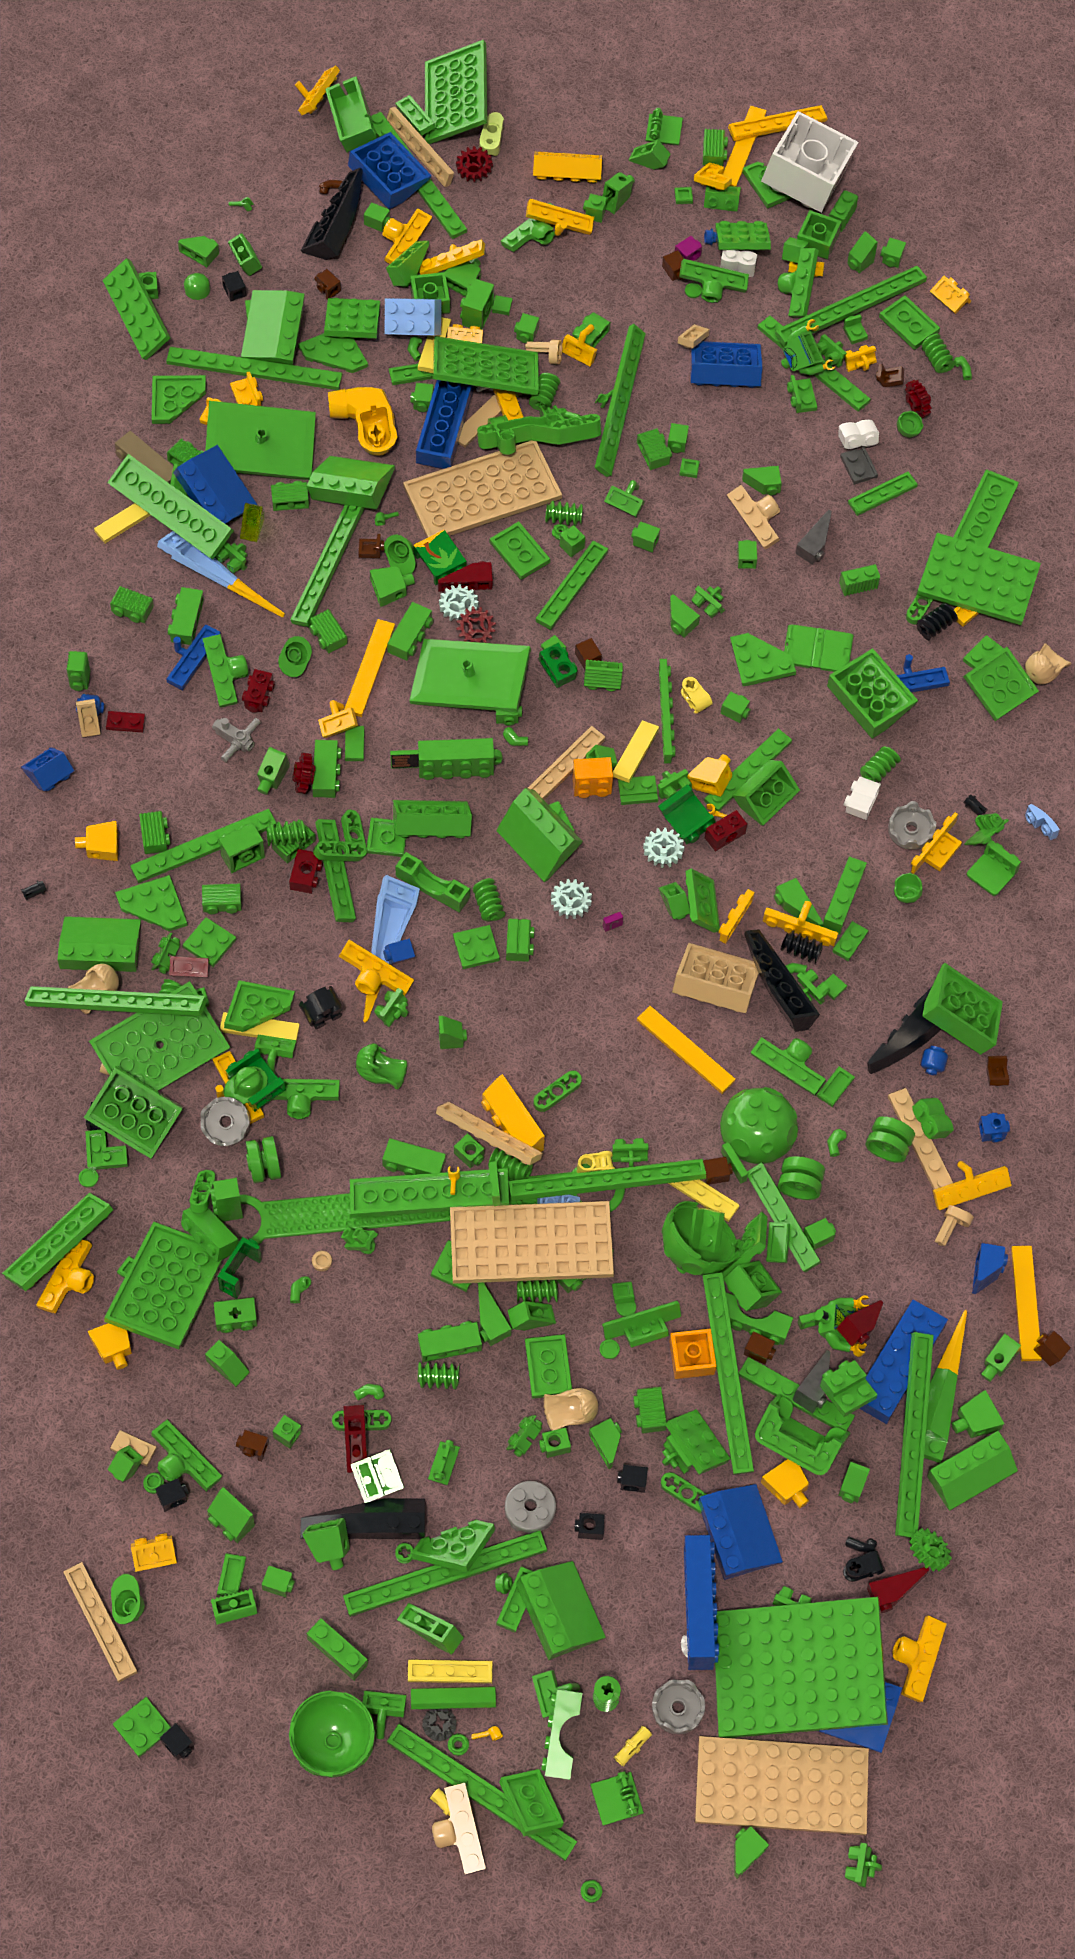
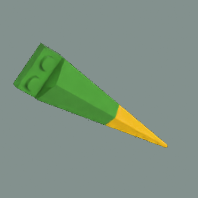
(942, 1395)

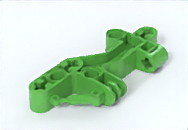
(548, 428)

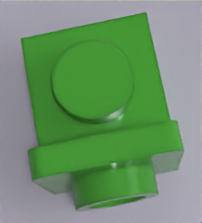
(854, 329)

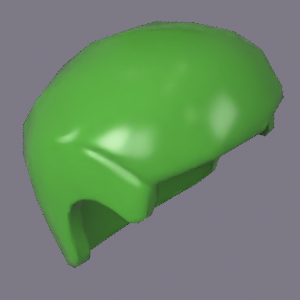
(197, 286)
(909, 424)
(908, 884)

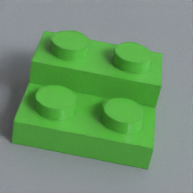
(847, 1387)

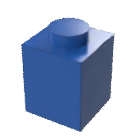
(399, 952)

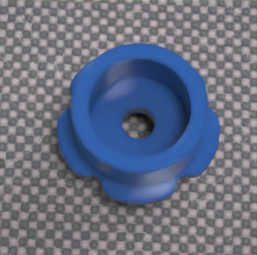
(709, 236)

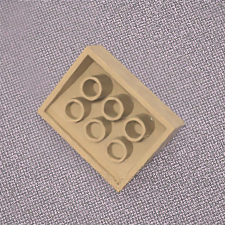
(716, 978)

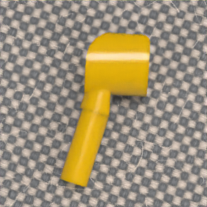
(714, 812)
(453, 1177)
(494, 1732)

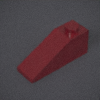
(475, 576)
(859, 1325)
(354, 1434)
(895, 1588)

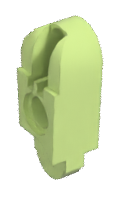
(492, 134)

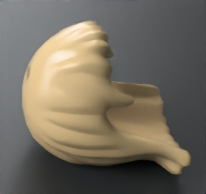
(1044, 665)
(98, 978)
(570, 1408)

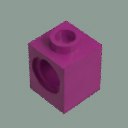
(689, 248)

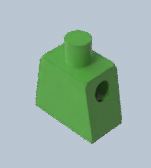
(617, 191)
(462, 275)
(389, 584)
(272, 770)
(1006, 1351)
(978, 1417)
(328, 1541)

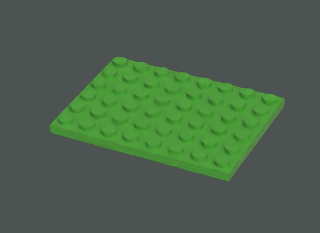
(800, 1668)

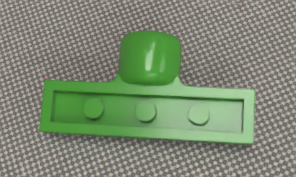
(529, 230)
(713, 279)
(800, 282)
(224, 670)
(790, 1063)
(303, 1091)
(183, 1458)

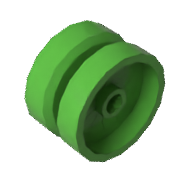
(890, 1139)
(261, 1160)
(801, 1178)

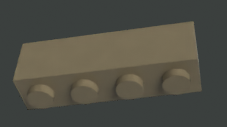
(138, 449)

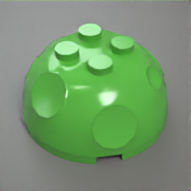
(759, 1125)
(689, 1260)
(331, 1734)

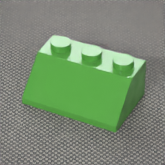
(766, 791)

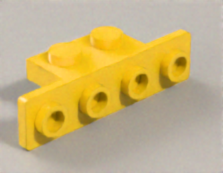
(940, 849)

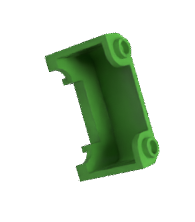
(798, 1441)

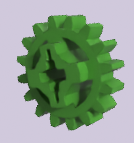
(930, 1549)

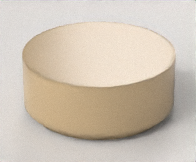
(321, 1261)

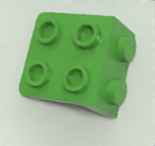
(994, 868)

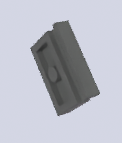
(858, 465)

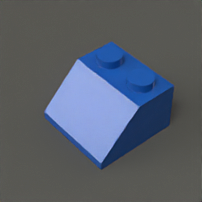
(48, 769)
(988, 1265)

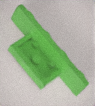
(644, 1325)

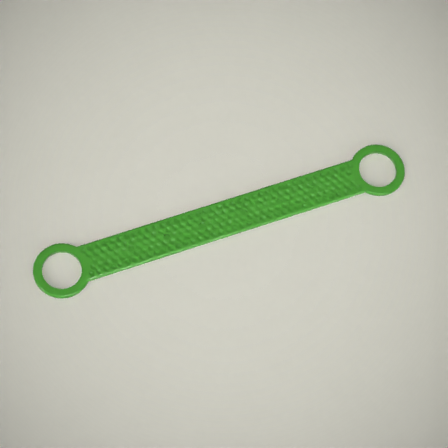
(332, 1214)

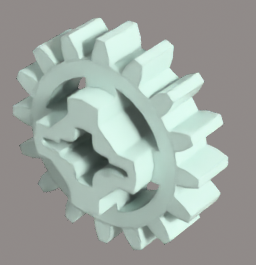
(458, 601)
(671, 852)
(571, 890)

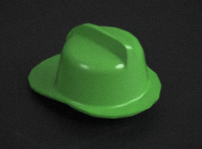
(400, 553)
(294, 656)
(245, 1084)
(126, 1599)

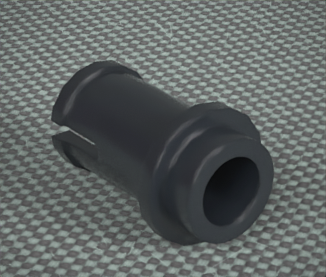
(975, 805)
(34, 890)

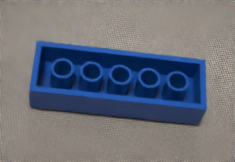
(443, 424)
(891, 1368)
(699, 1596)

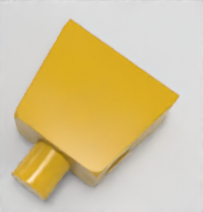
(711, 775)
(100, 841)
(111, 1344)
(787, 1483)

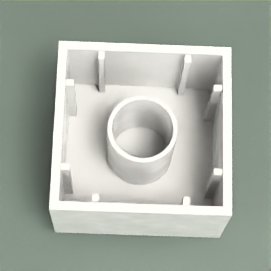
(809, 161)

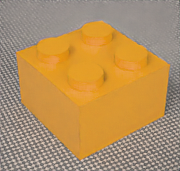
(592, 777)
(692, 1353)

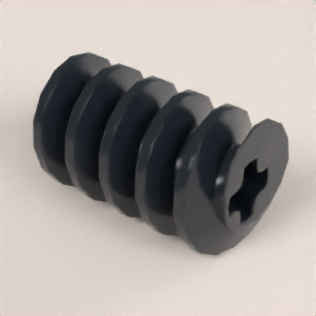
(936, 621)
(802, 946)

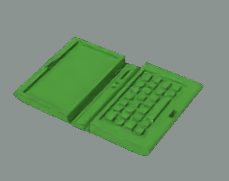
(818, 647)

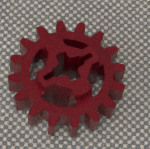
(474, 164)
(918, 398)
(469, 621)
(303, 773)

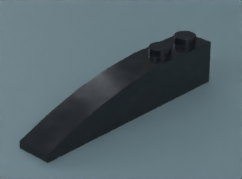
(331, 232)
(780, 983)
(910, 1036)
(377, 1519)

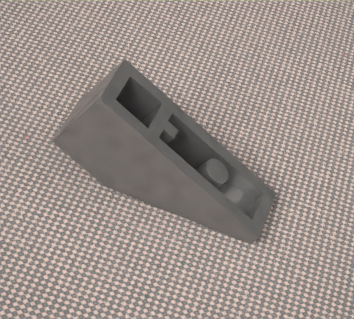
(813, 543)
(809, 1393)

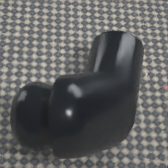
(858, 1545)

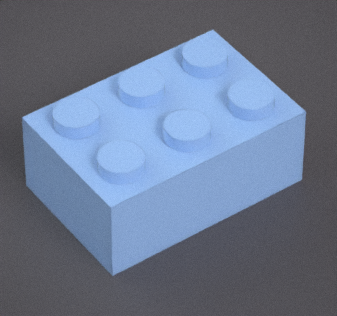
(412, 316)

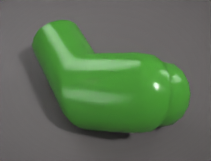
(966, 369)
(796, 968)
(298, 1287)

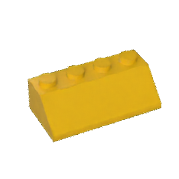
(567, 166)
(511, 1113)

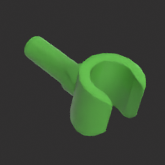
(246, 202)
(603, 398)
(381, 517)

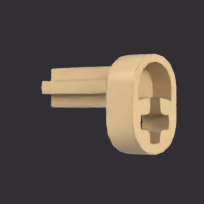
(553, 347)
(953, 1216)

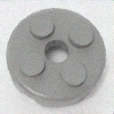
(911, 815)
(211, 1121)
(525, 1520)
(678, 1692)

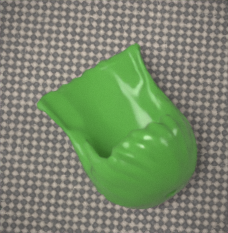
(379, 1068)

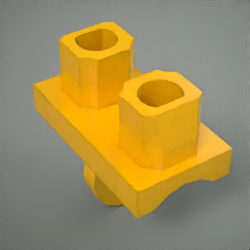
(861, 358)

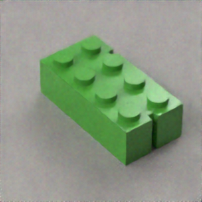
(351, 114)

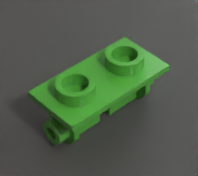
(167, 946)
(528, 1428)
(444, 1462)

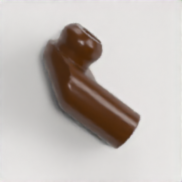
(333, 184)

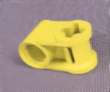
(695, 695)
(596, 1161)

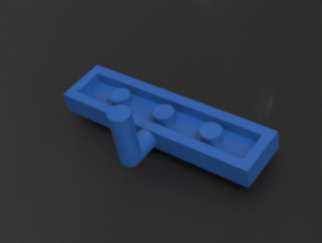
(191, 658)
(923, 679)

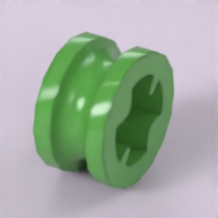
(409, 1548)

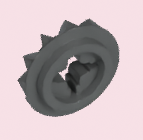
(434, 1732)

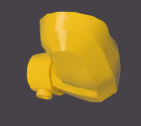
(372, 416)

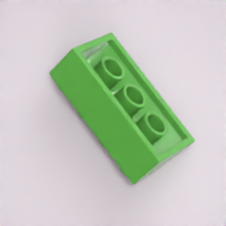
(431, 818)
(973, 1470)

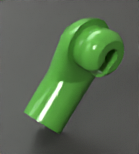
(413, 346)
(513, 739)
(837, 1136)
(369, 1389)

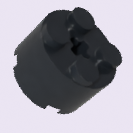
(321, 1006)

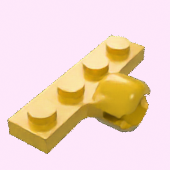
(404, 234)
(373, 970)
(67, 1277)
(919, 1657)

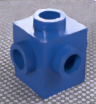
(993, 1127)

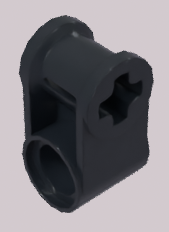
(866, 1565)

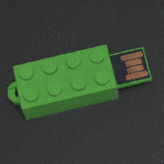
(450, 758)

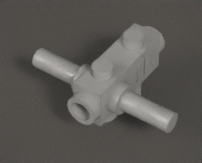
(238, 738)

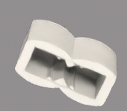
(739, 261)
(857, 434)
(862, 797)

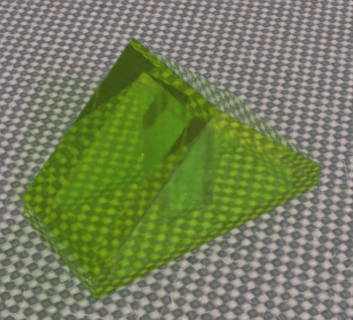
(252, 522)

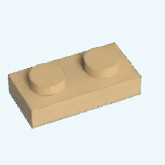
(693, 336)
(88, 718)
(142, 1447)

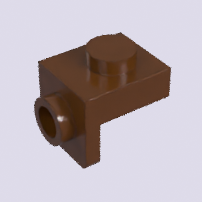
(890, 376)
(371, 547)
(997, 1071)

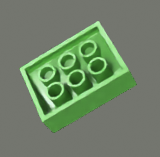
(273, 326)
(350, 482)
(871, 692)
(538, 834)
(99, 941)
(963, 1010)
(133, 1112)
(560, 1609)

